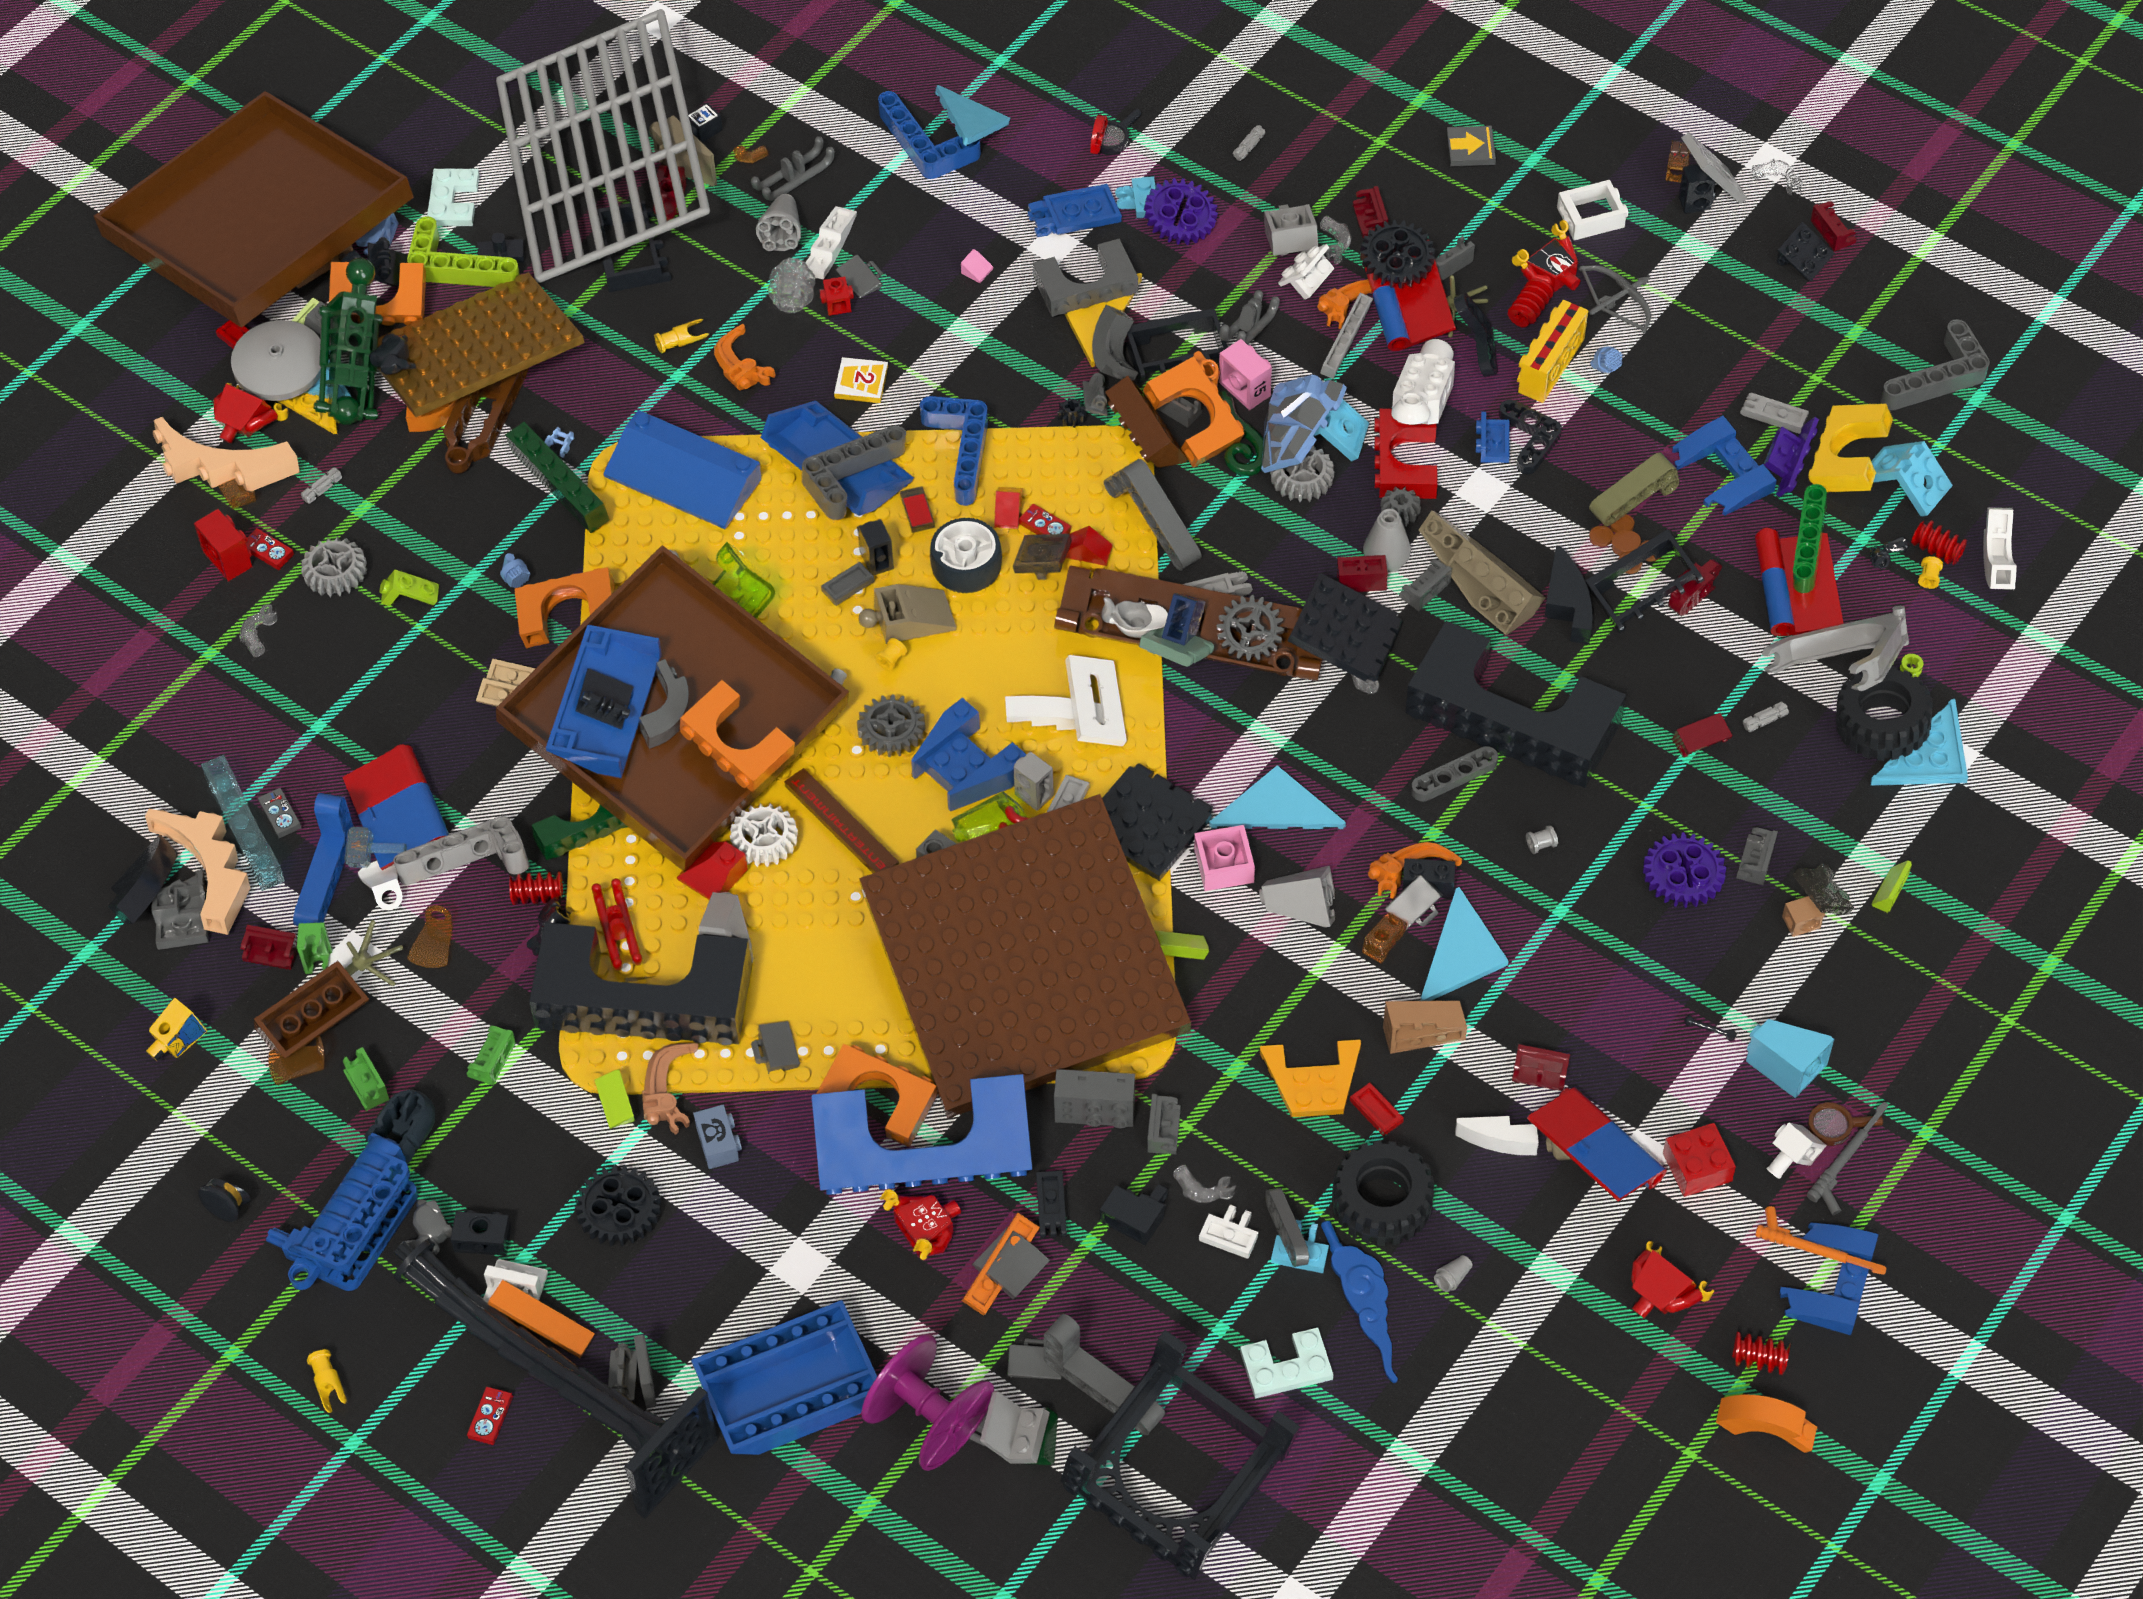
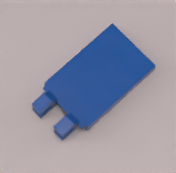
(1074, 211)

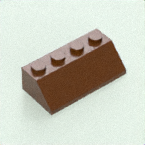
(1145, 424)
(309, 1010)

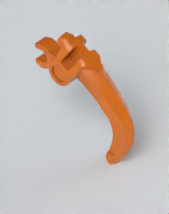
(1336, 301)
(740, 373)
(1390, 866)

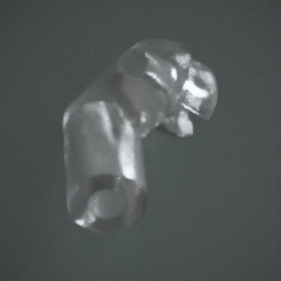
(1368, 687)

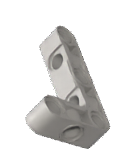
(461, 848)

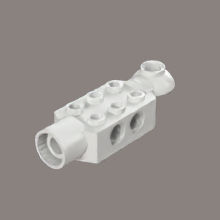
(1424, 384)

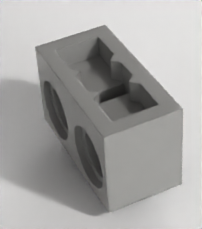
(1033, 780)

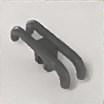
(794, 171)
(1249, 319)

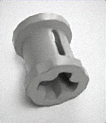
(1541, 839)

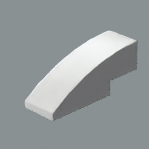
(1498, 1134)

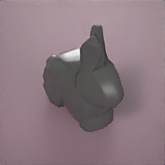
(429, 1223)

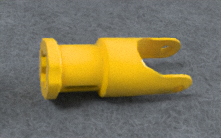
(677, 337)
(325, 1377)

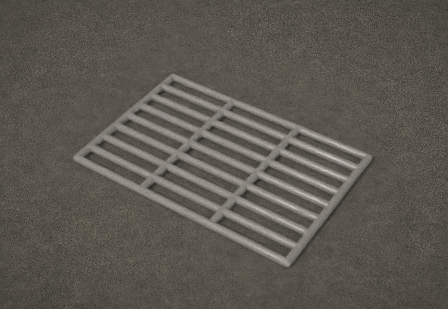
(608, 176)

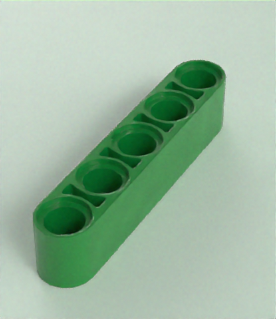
(1809, 538)

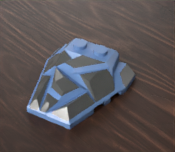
(1294, 417)

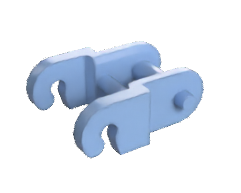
(550, 440)

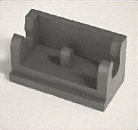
(1455, 258)
(1182, 410)
(1427, 585)
(1757, 856)
(1163, 1125)

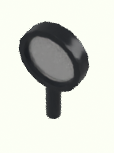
(1117, 134)

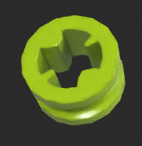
(1912, 659)

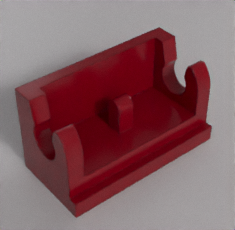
(1369, 210)
(1831, 226)
(1363, 572)
(1701, 734)
(269, 947)
(1540, 1067)

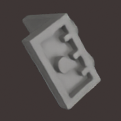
(1014, 1431)

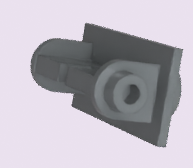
(1094, 395)
(623, 1370)

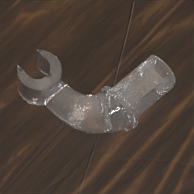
(1776, 168)
(1341, 234)
(248, 630)
(1195, 1191)

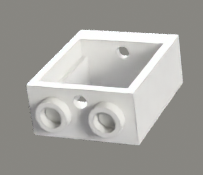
(1594, 225)

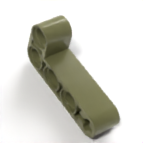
(1634, 488)

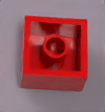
(223, 544)
(1699, 1159)

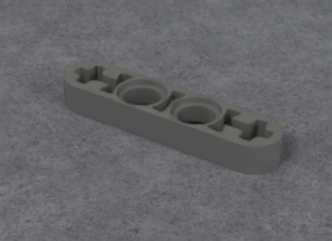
(1452, 770)
(1287, 1227)

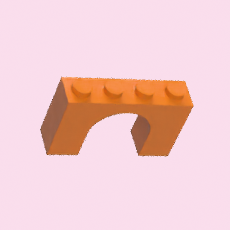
(404, 307)
(1191, 381)
(538, 599)
(749, 765)
(916, 1094)

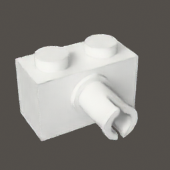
(1796, 1145)

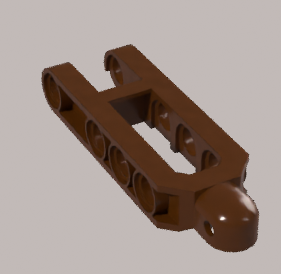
(505, 394)

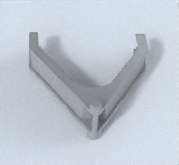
(1883, 633)

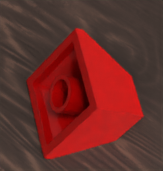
(715, 870)

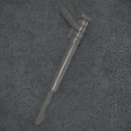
(1827, 1180)

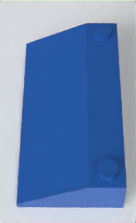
(814, 429)
(683, 469)
(589, 741)

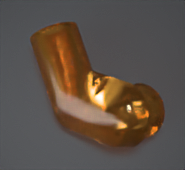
(749, 157)

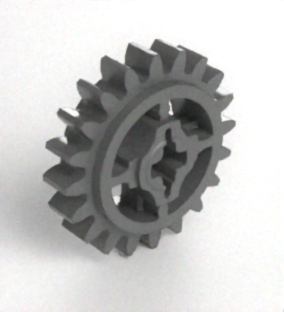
(1257, 634)
(890, 723)

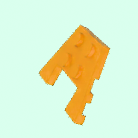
(1314, 1088)

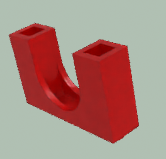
(1395, 473)

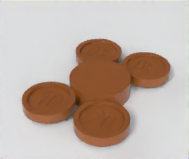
(1622, 541)

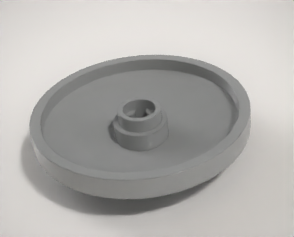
(277, 360)

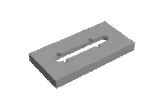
(1714, 167)

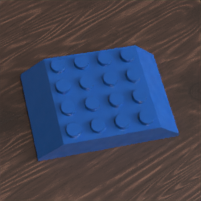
(787, 1380)

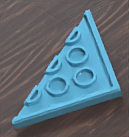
(970, 118)
(1936, 761)
(1277, 803)
(1463, 952)

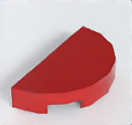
(1098, 133)

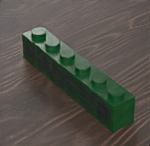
(557, 477)

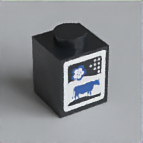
(705, 122)

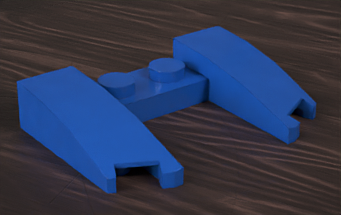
(1751, 480)
(1841, 1309)

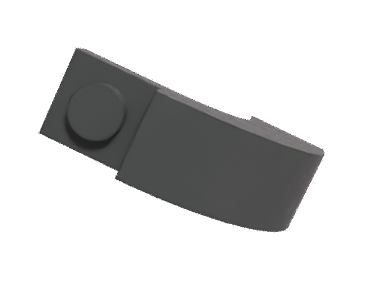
(1109, 341)
(665, 722)

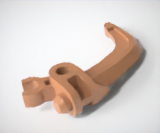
(657, 1103)

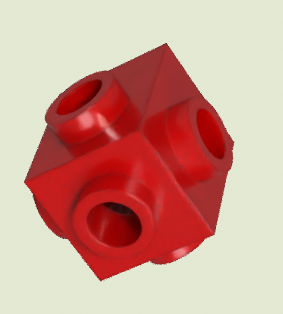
(836, 295)

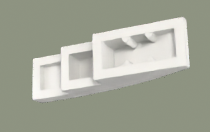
(830, 241)
(1045, 711)

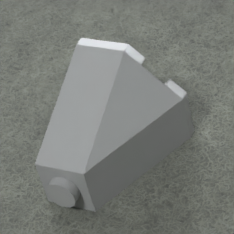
(1302, 896)
(724, 918)

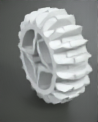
(761, 826)

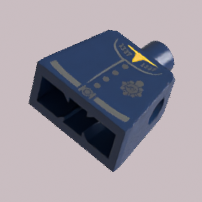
(1183, 615)

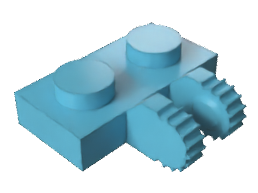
(1135, 196)
(1317, 1252)

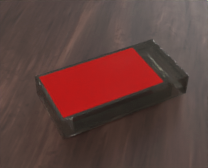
(917, 509)

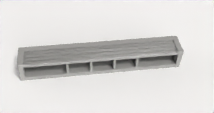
(1346, 335)

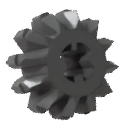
(1403, 502)

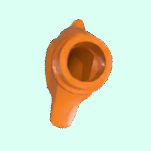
(1210, 367)

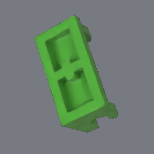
(313, 945)
(492, 1055)
(365, 1080)

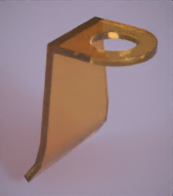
(236, 494)
(434, 940)
(302, 1062)

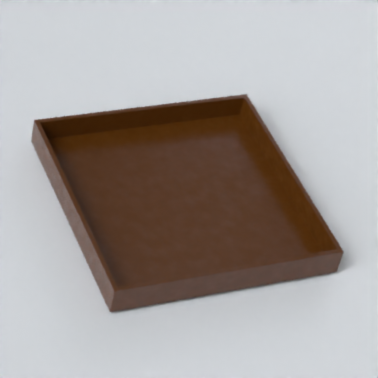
(253, 208)
(673, 790)
(1025, 953)

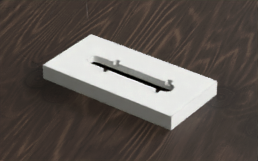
(1084, 713)

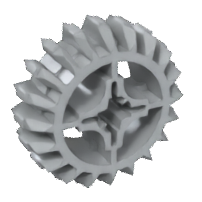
(1303, 480)
(334, 566)

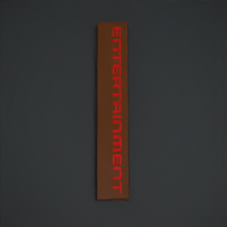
(839, 822)

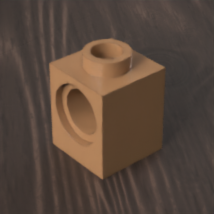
(1802, 916)

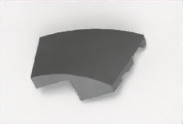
(178, 913)

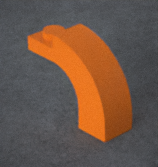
(429, 420)
(1768, 1415)

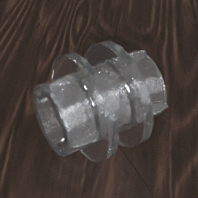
(791, 285)

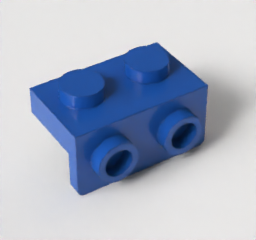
(1493, 441)

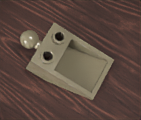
(705, 156)
(911, 611)

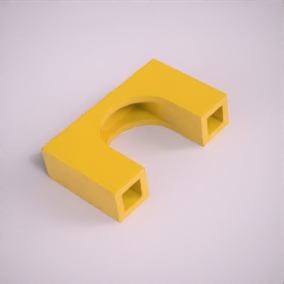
(1842, 427)

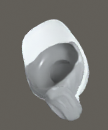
(1134, 618)

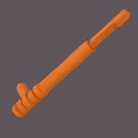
(1782, 1236)

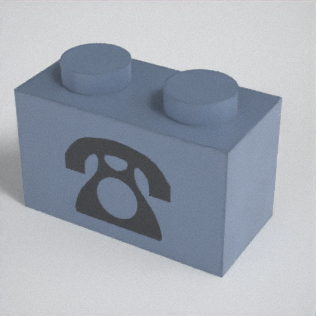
(716, 1136)

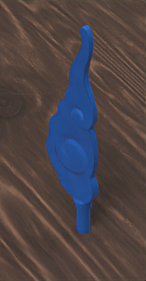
(1365, 1292)

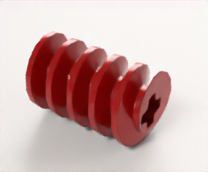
(1530, 302)
(1938, 542)
(536, 888)
(1760, 1353)

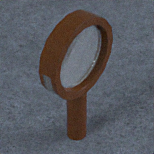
(1834, 1123)

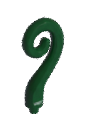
(1252, 436)

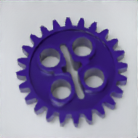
(1197, 216)
(1663, 874)

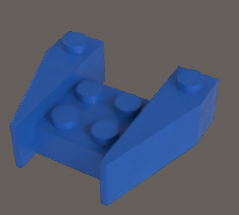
(959, 763)

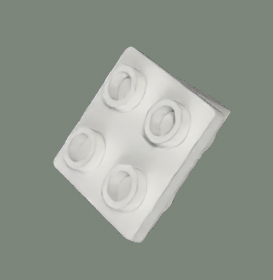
(1308, 271)
(524, 1277)

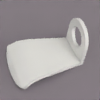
(381, 881)

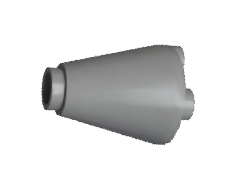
(780, 225)
(1388, 539)

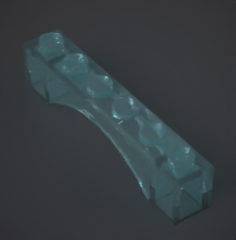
(242, 823)

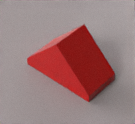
(1007, 507)
(1089, 547)

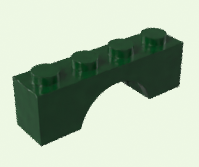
(560, 836)

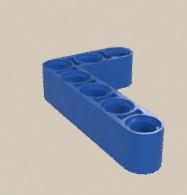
(929, 159)
(972, 419)
(328, 859)

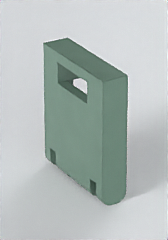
(1182, 654)

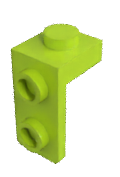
(408, 586)

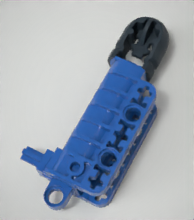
(362, 1200)

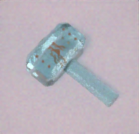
(361, 845)

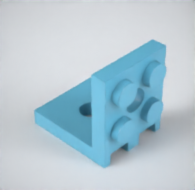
(1348, 441)
(1910, 465)

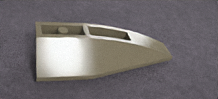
(1481, 576)

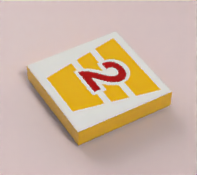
(861, 380)

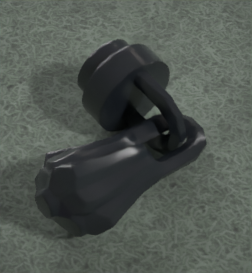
(1880, 557)

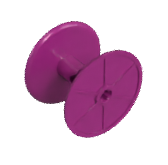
(903, 1382)

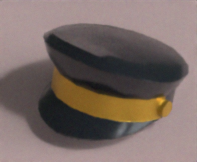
(223, 1199)

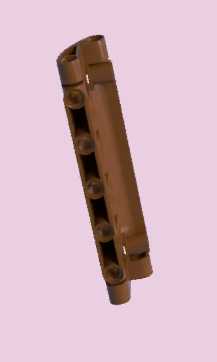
(1085, 600)

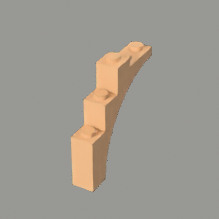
(249, 467)
(203, 838)

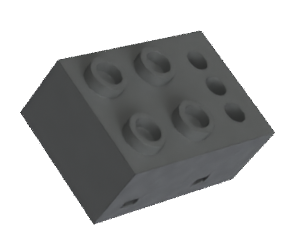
(1094, 1098)

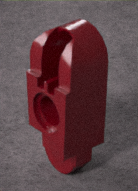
(667, 190)
(1695, 592)

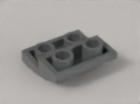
(1017, 1265)

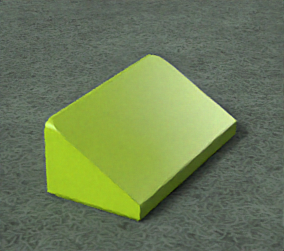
(1892, 886)
(1183, 945)
(614, 1099)

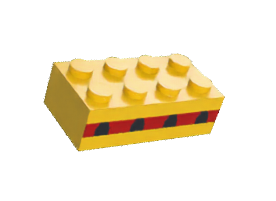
(1552, 351)

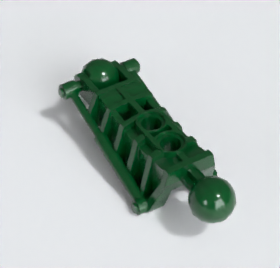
(345, 408)

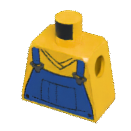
(175, 1031)

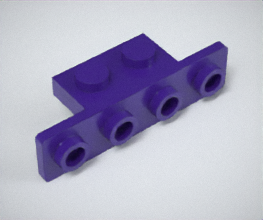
(1787, 454)

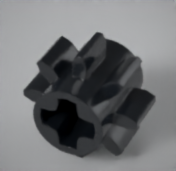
(1071, 412)

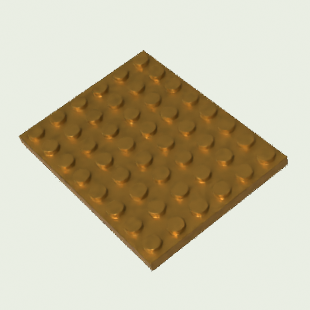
(480, 343)

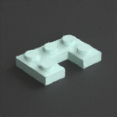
(443, 189)
(1270, 1378)

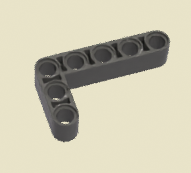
(1966, 370)
(825, 468)
(1156, 510)
(1088, 1374)

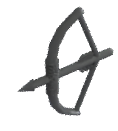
(1609, 302)

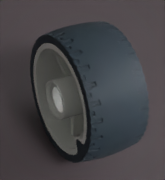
(965, 555)

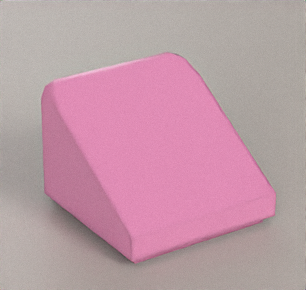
(975, 266)

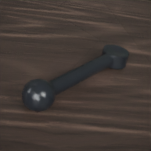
(1730, 1034)

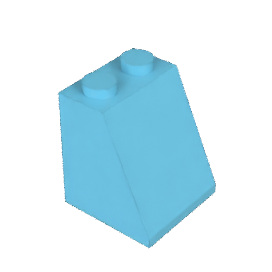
(1788, 1054)

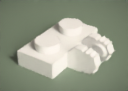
(1228, 1235)

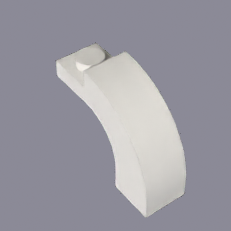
(1998, 559)

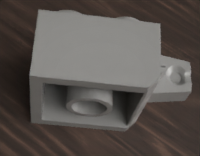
(1290, 229)

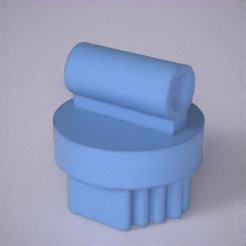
(1607, 359)
(514, 571)

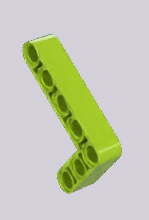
(454, 267)

